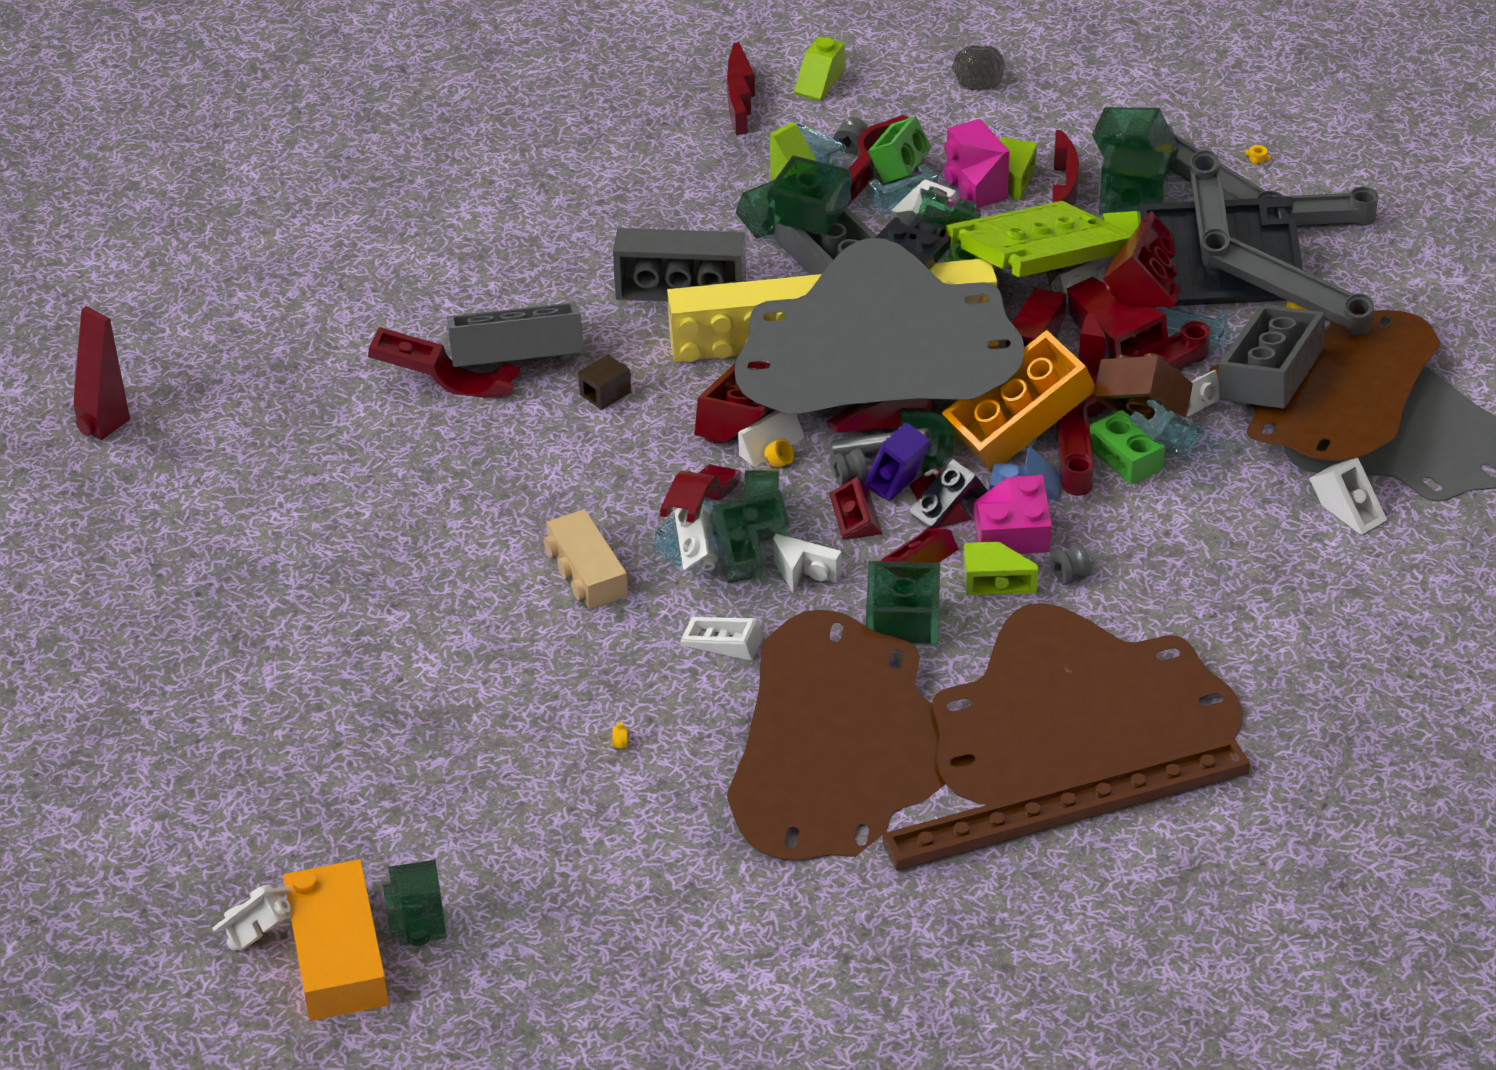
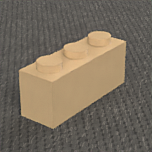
(586, 559)

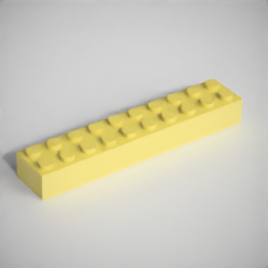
(716, 318)

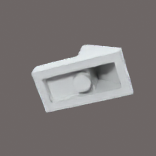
(802, 558)

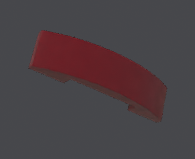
(1065, 160)

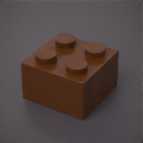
(1132, 381)

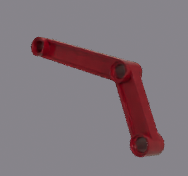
(1073, 429)

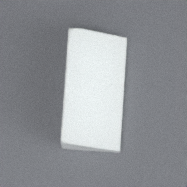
(768, 429)

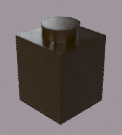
(604, 382)

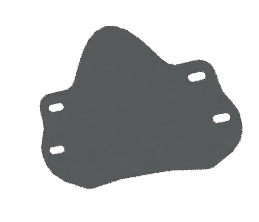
(877, 333)
(1437, 438)

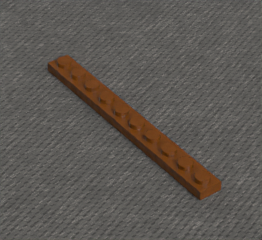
(1065, 804)

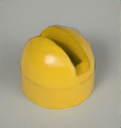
(786, 453)

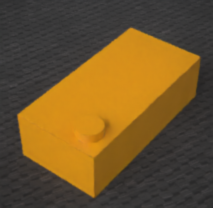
(1024, 406)
(335, 940)

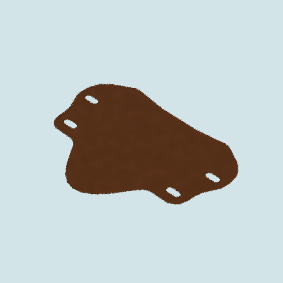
(1352, 389)
(1053, 727)
(833, 739)

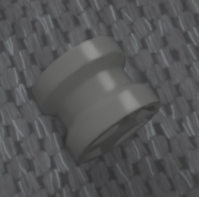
(849, 133)
(849, 466)
(1070, 563)

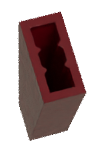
(1041, 312)
(1127, 327)

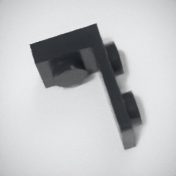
(944, 493)

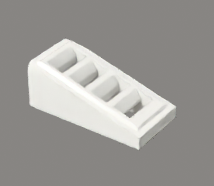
(743, 644)

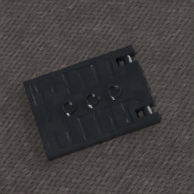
(1246, 223)

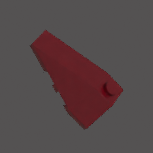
(1144, 268)
(98, 381)
(725, 409)

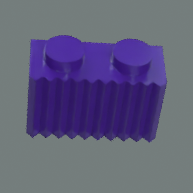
(897, 462)

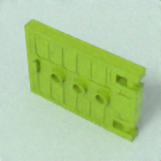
(1039, 238)

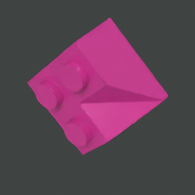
(977, 163)
(1015, 515)

